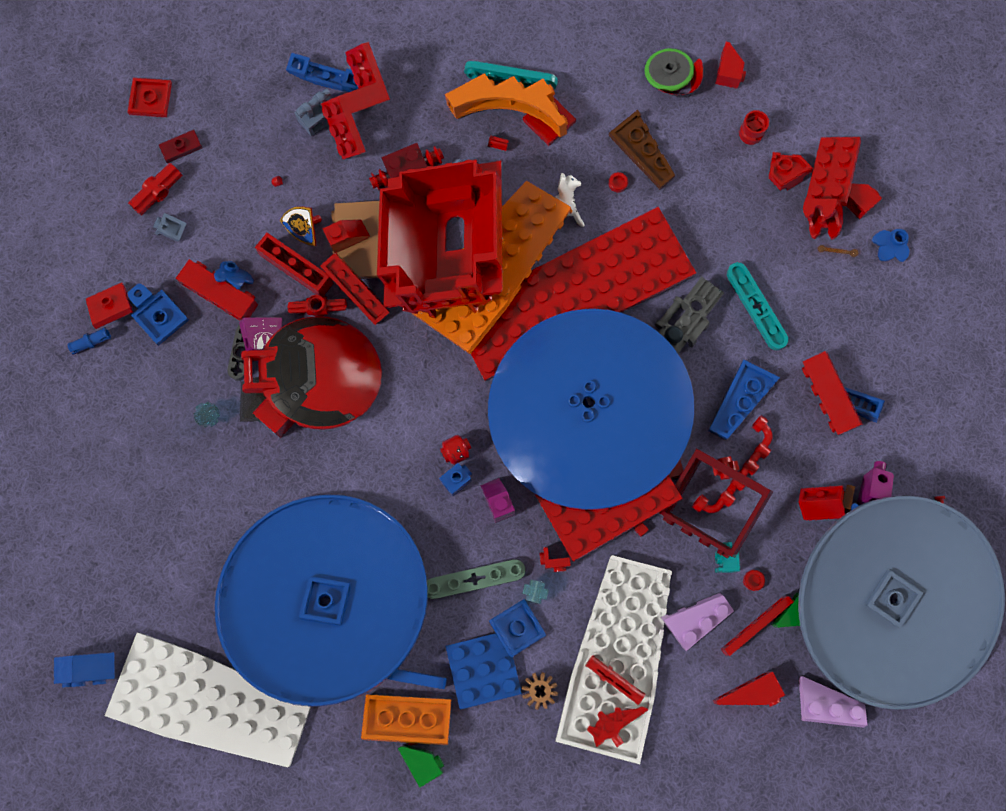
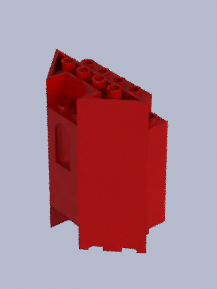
(413, 237)

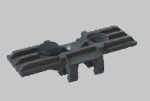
(691, 322)

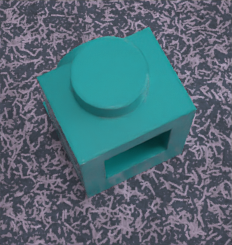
(726, 565)

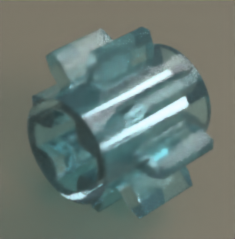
(206, 414)
(535, 591)

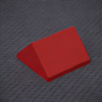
(272, 419)

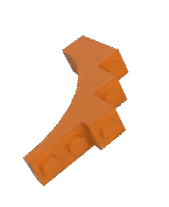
(510, 95)

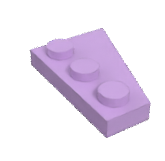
(696, 621)
(829, 706)

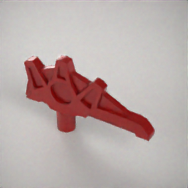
(610, 725)

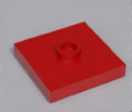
(544, 131)
(108, 305)

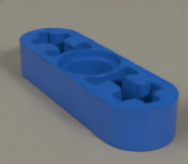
(418, 679)

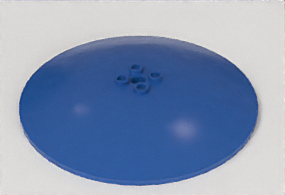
(599, 452)
(273, 591)

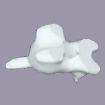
(566, 194)

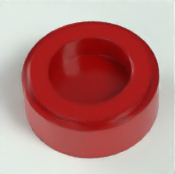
(618, 182)
(754, 580)

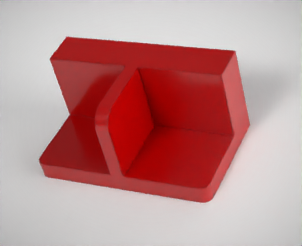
(822, 502)

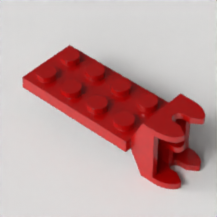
(831, 184)

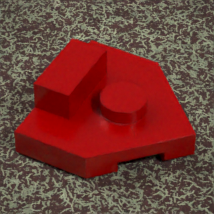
(788, 170)

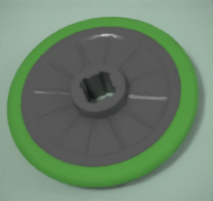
(680, 70)

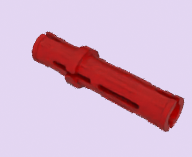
(608, 674)

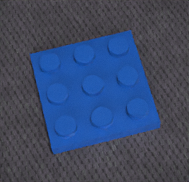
(482, 671)

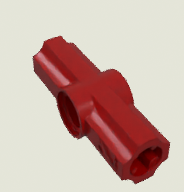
(155, 189)

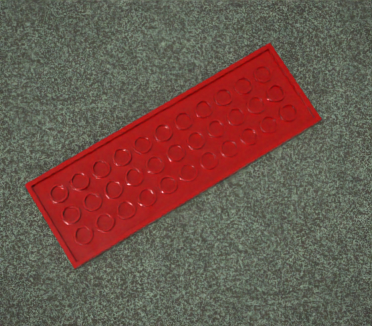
(601, 274)

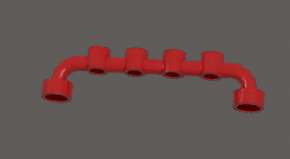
(749, 466)

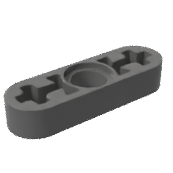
(232, 364)

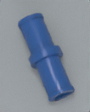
(89, 340)

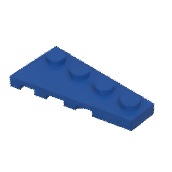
(743, 395)

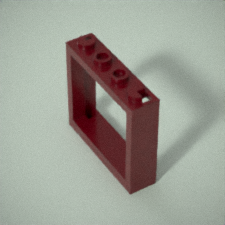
(706, 539)

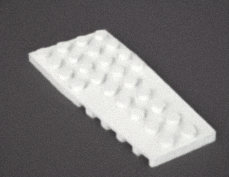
(628, 636)
(203, 703)

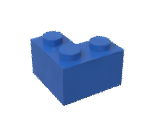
(76, 669)

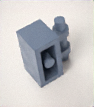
(311, 114)

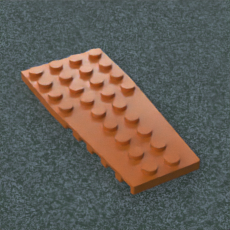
(527, 228)

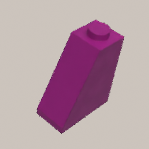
(498, 500)

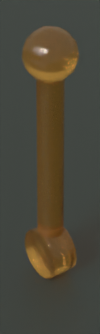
(853, 253)

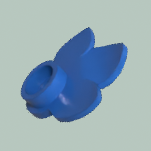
(890, 246)
(230, 272)

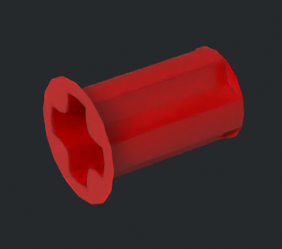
(498, 143)

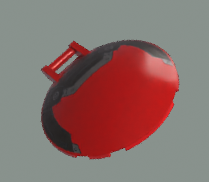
(316, 372)

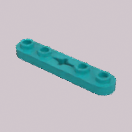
(501, 73)
(767, 322)

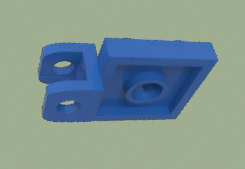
(151, 305)

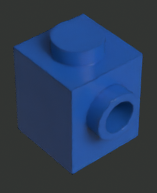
(456, 478)

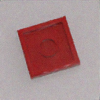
(149, 97)

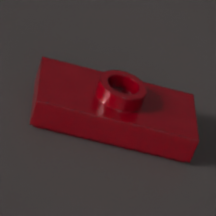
(180, 146)

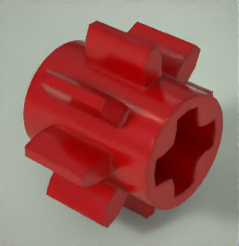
(727, 461)

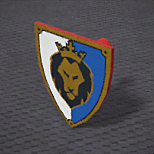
(300, 224)

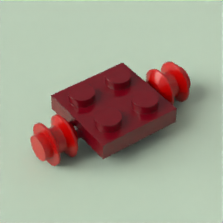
(403, 160)

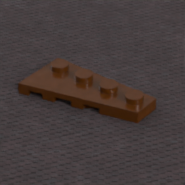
(639, 146)

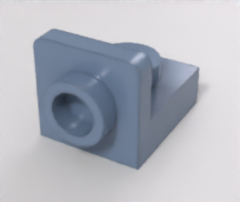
(169, 227)

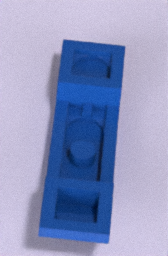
(321, 75)

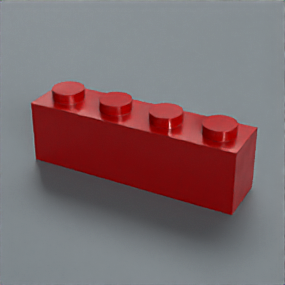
(294, 265)
(221, 294)
(832, 393)

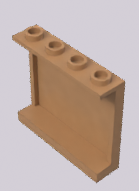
(363, 255)

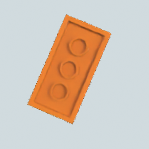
(406, 719)

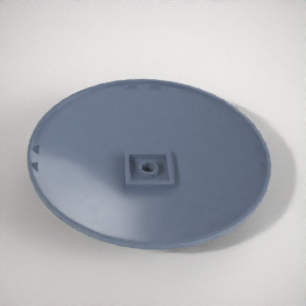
(944, 608)

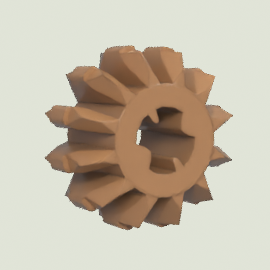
(532, 691)

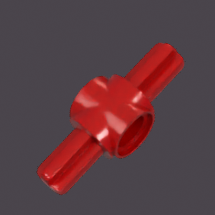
(307, 306)

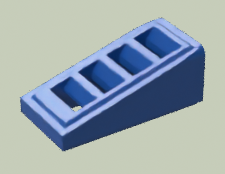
(867, 414)

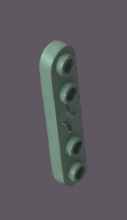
(495, 575)

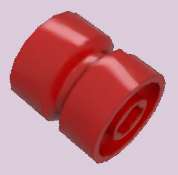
(753, 127)

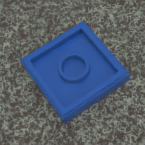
(517, 628)

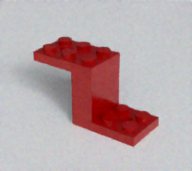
(370, 93)

